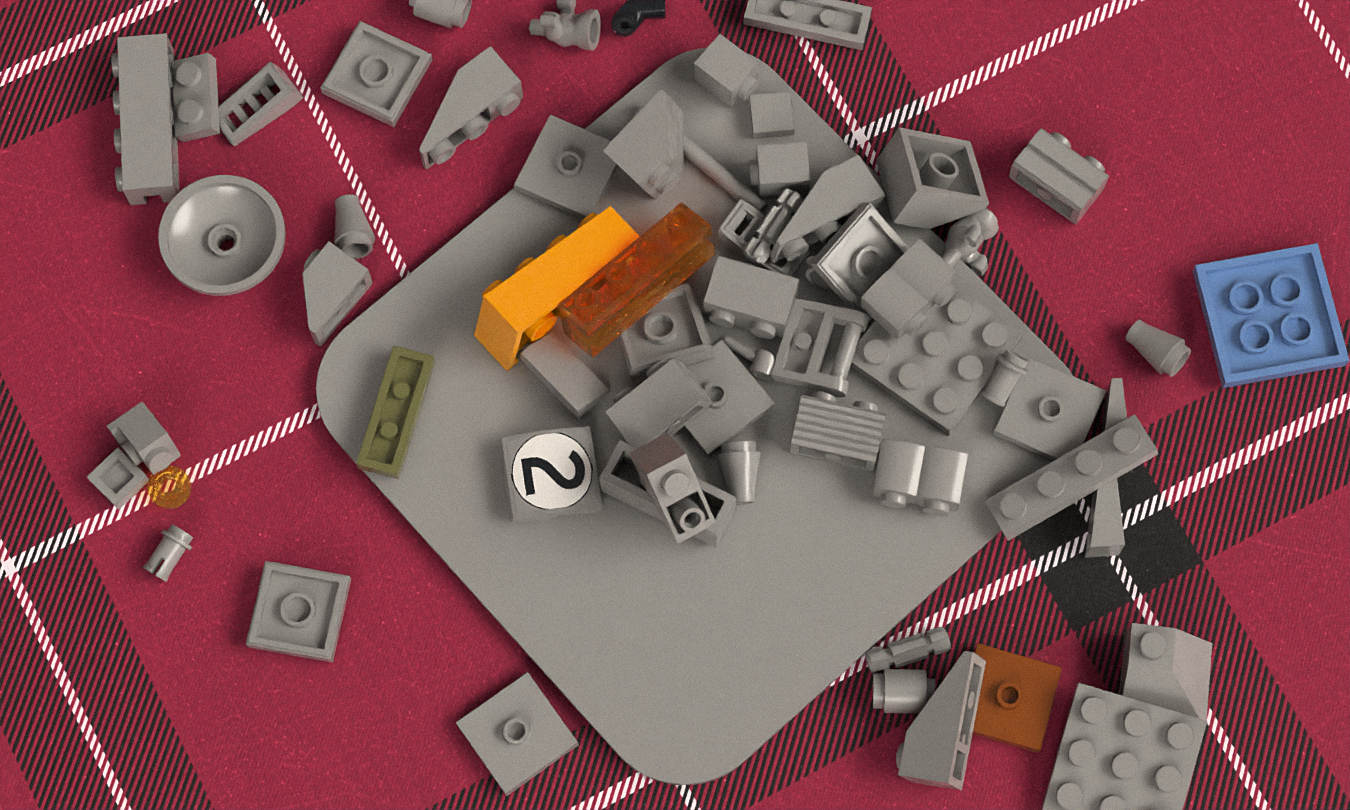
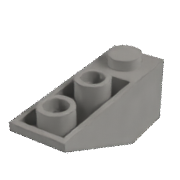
(474, 99)
(828, 207)

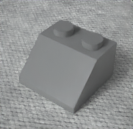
(652, 146)
(930, 179)

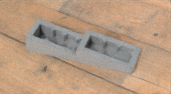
(1105, 522)

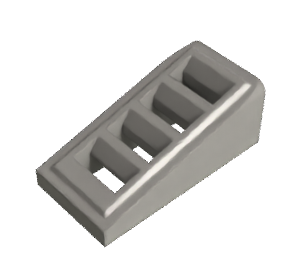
(275, 107)
(727, 236)

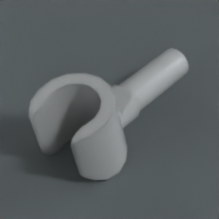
(761, 359)

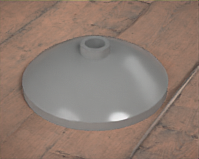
(215, 212)

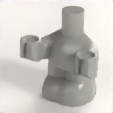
(569, 28)
(966, 237)

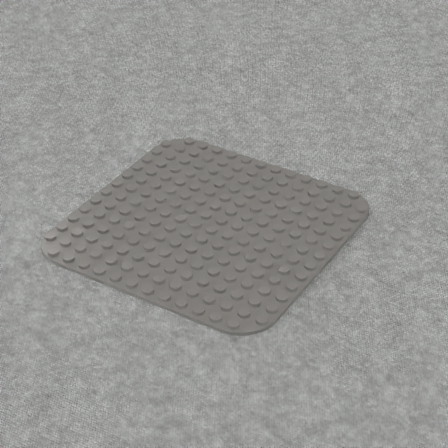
(661, 644)

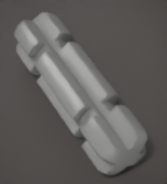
(772, 226)
(908, 650)

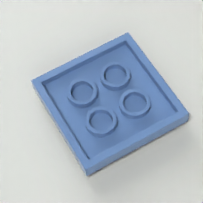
(1270, 315)

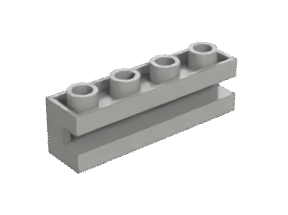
(146, 118)

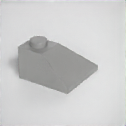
(1166, 669)

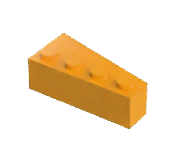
(527, 302)

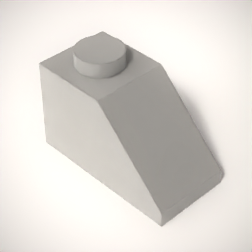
(332, 289)

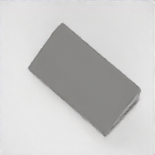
(564, 374)

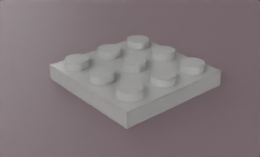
(941, 365)
(1123, 755)

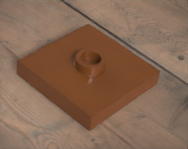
(1015, 698)

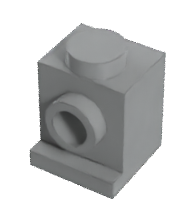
(144, 439)

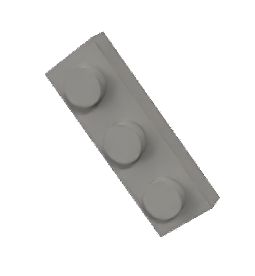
(818, 20)

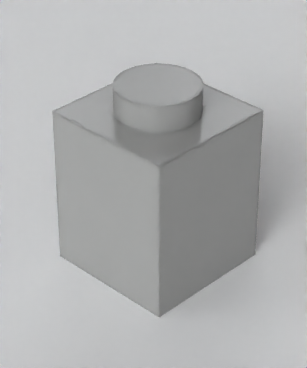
(726, 71)
(780, 168)

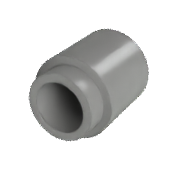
(442, 12)
(902, 690)

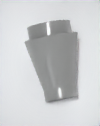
(352, 229)
(1158, 347)
(740, 469)

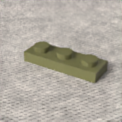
(395, 412)

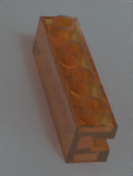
(636, 279)

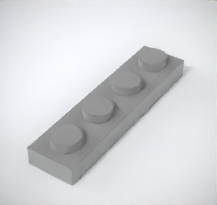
(1071, 477)

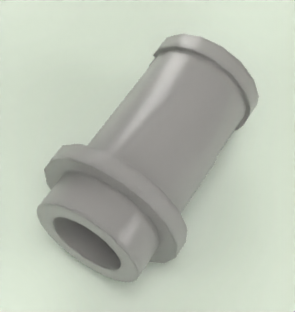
(1005, 377)
(169, 549)

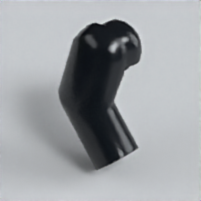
(634, 13)

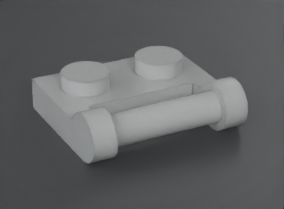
(807, 341)

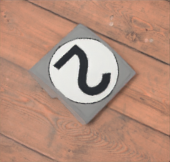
(550, 474)

